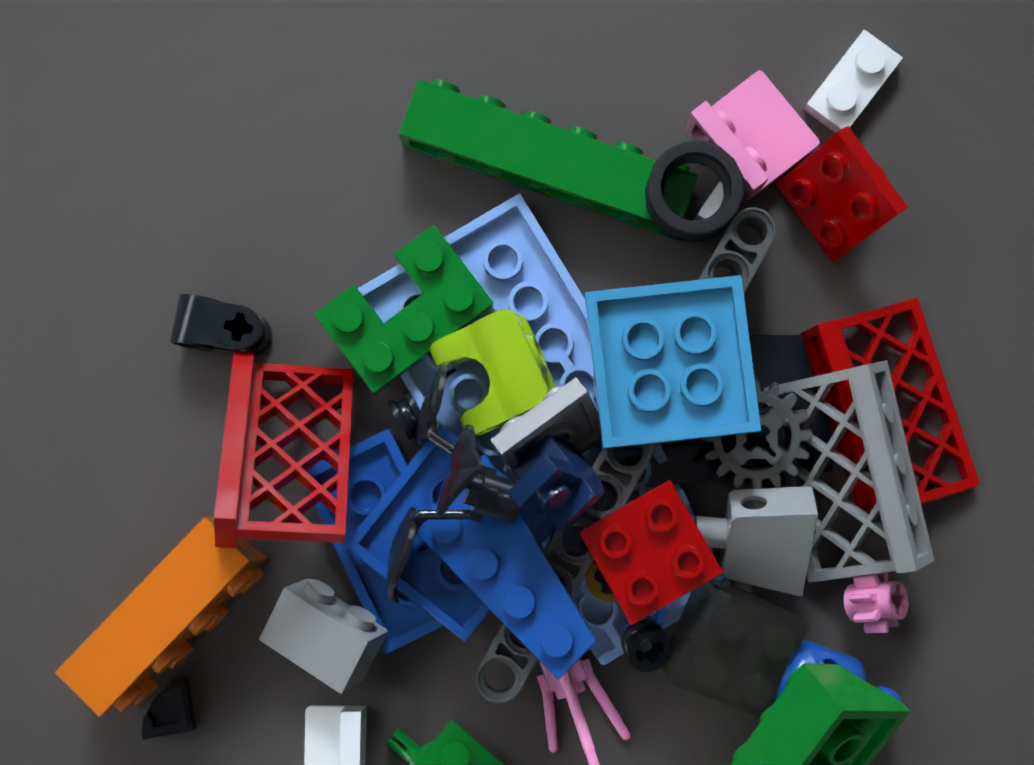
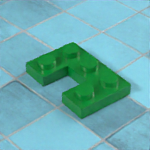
(391, 348)

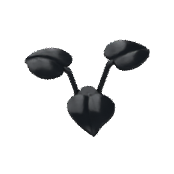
(483, 492)

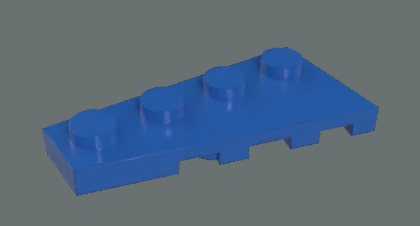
(515, 582)

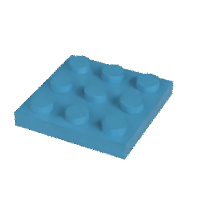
(672, 362)

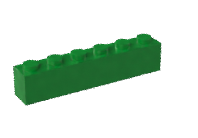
(537, 154)

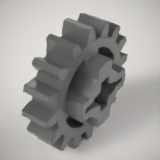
(778, 456)

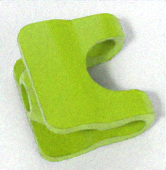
(513, 362)

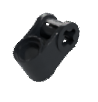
(213, 324)

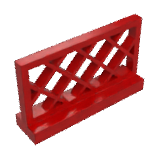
(830, 354)
(240, 456)

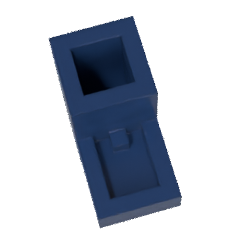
(556, 482)

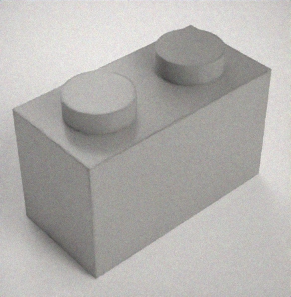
(324, 634)

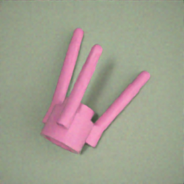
(568, 688)

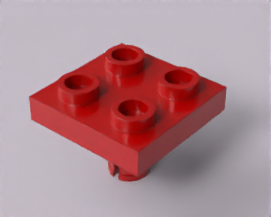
(841, 194)
(650, 552)

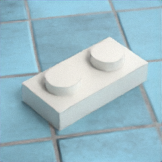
(853, 82)

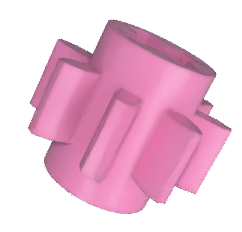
(876, 602)

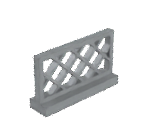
(889, 474)

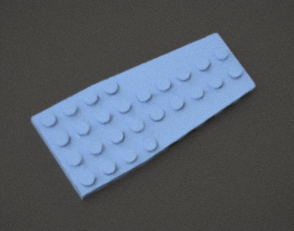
(526, 276)

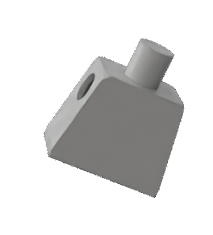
(765, 537)

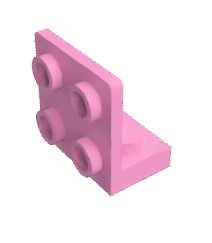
(756, 130)

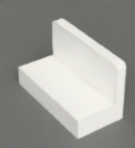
(335, 735)

